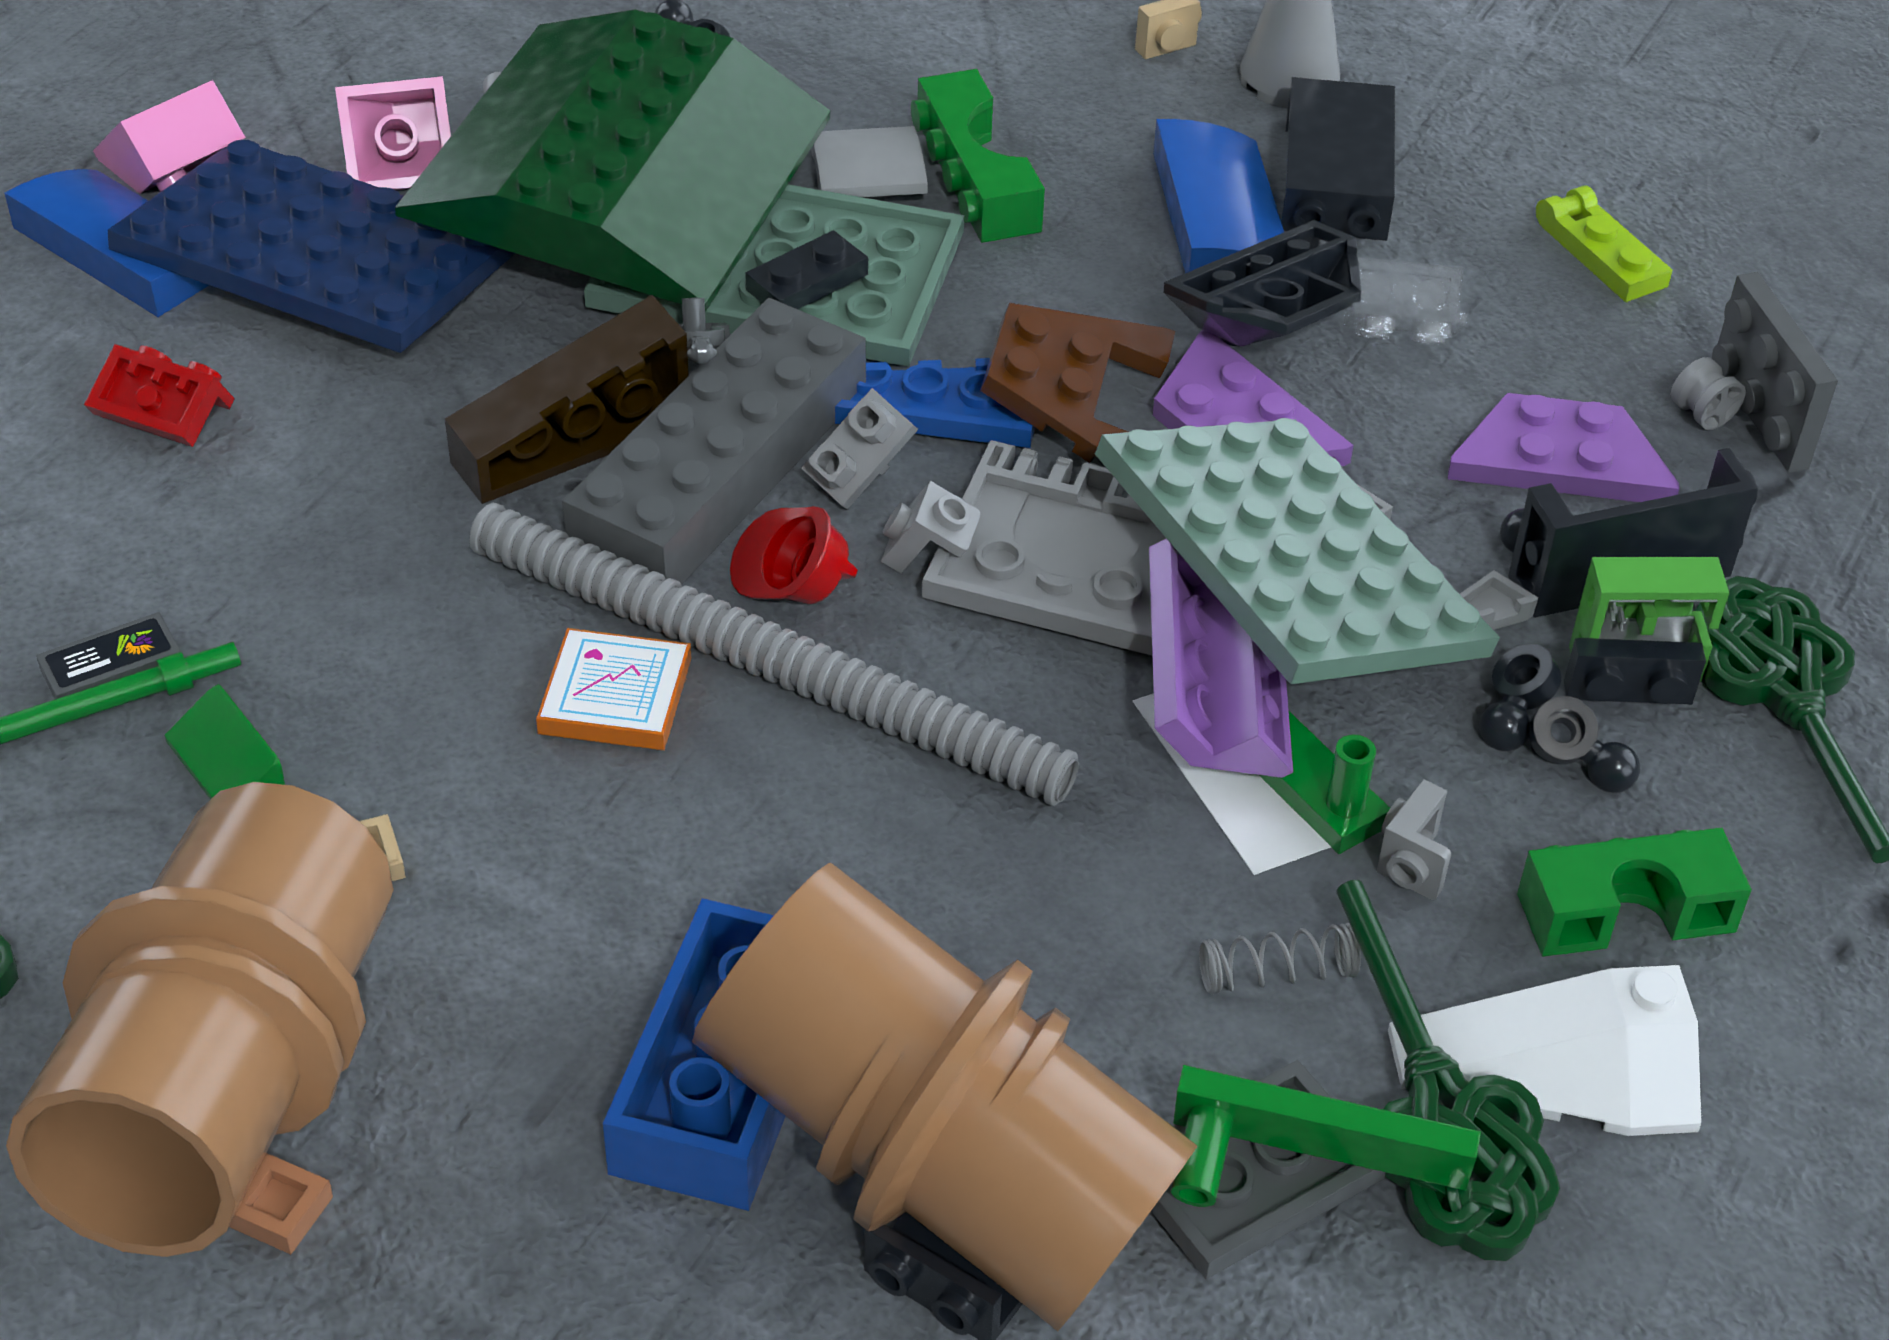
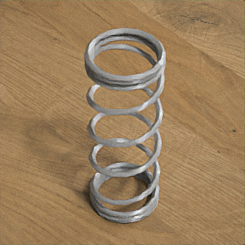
(1346, 951)

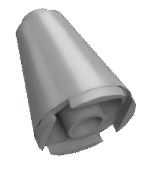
(1290, 42)

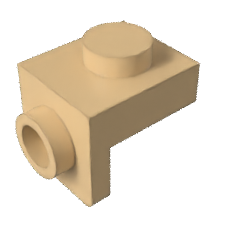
(1167, 26)

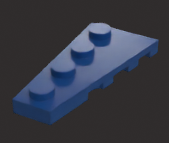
(943, 402)

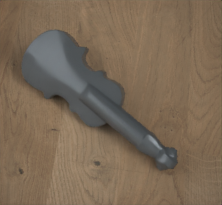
(701, 336)

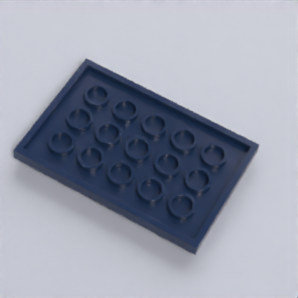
(306, 245)

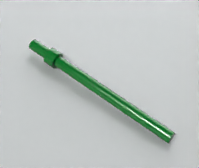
(171, 674)

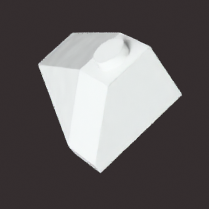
(1586, 1046)

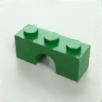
(1681, 876)

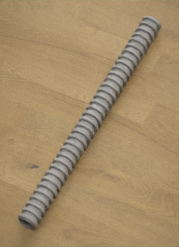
(775, 653)

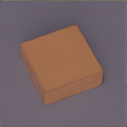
(281, 1204)

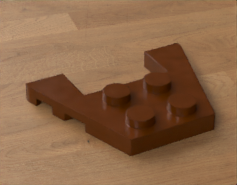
(1054, 363)

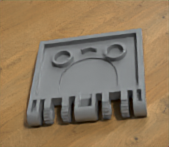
(1052, 551)

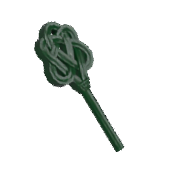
(1756, 665)
(1514, 1168)

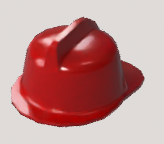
(791, 556)

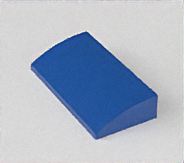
(1213, 190)
(71, 219)

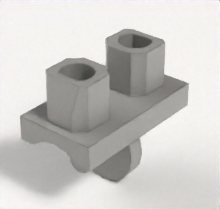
(859, 448)

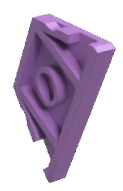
(1222, 387)
(1566, 443)

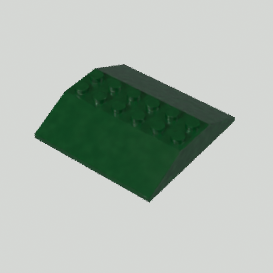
(623, 154)

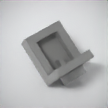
(933, 517)
(1408, 845)

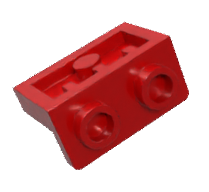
(156, 394)

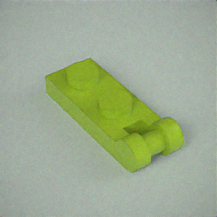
(1602, 244)

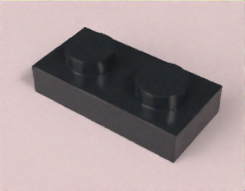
(808, 271)
(1634, 671)

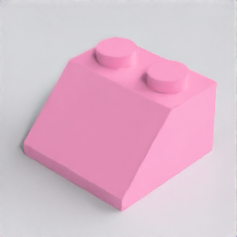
(169, 139)

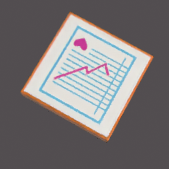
(614, 689)

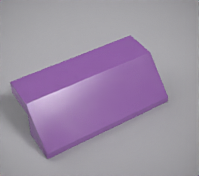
(1211, 682)

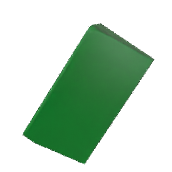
(222, 745)

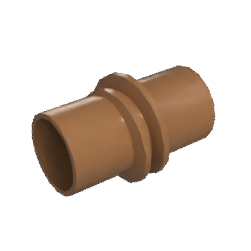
(204, 1022)
(941, 1093)

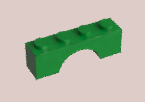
(993, 190)

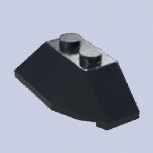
(1272, 285)

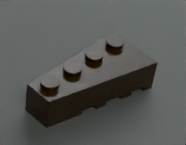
(569, 404)

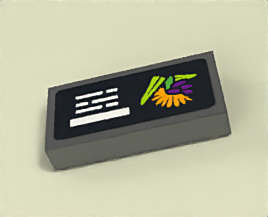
(107, 655)

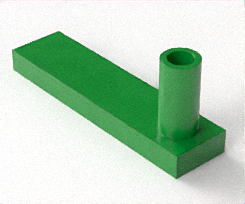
(1332, 788)
(1228, 1106)

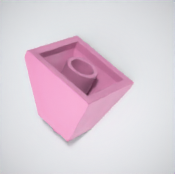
(392, 129)

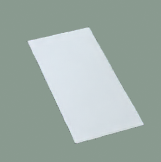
(1246, 809)

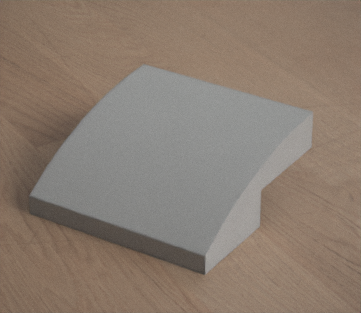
(870, 162)

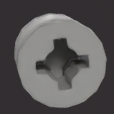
(1708, 393)

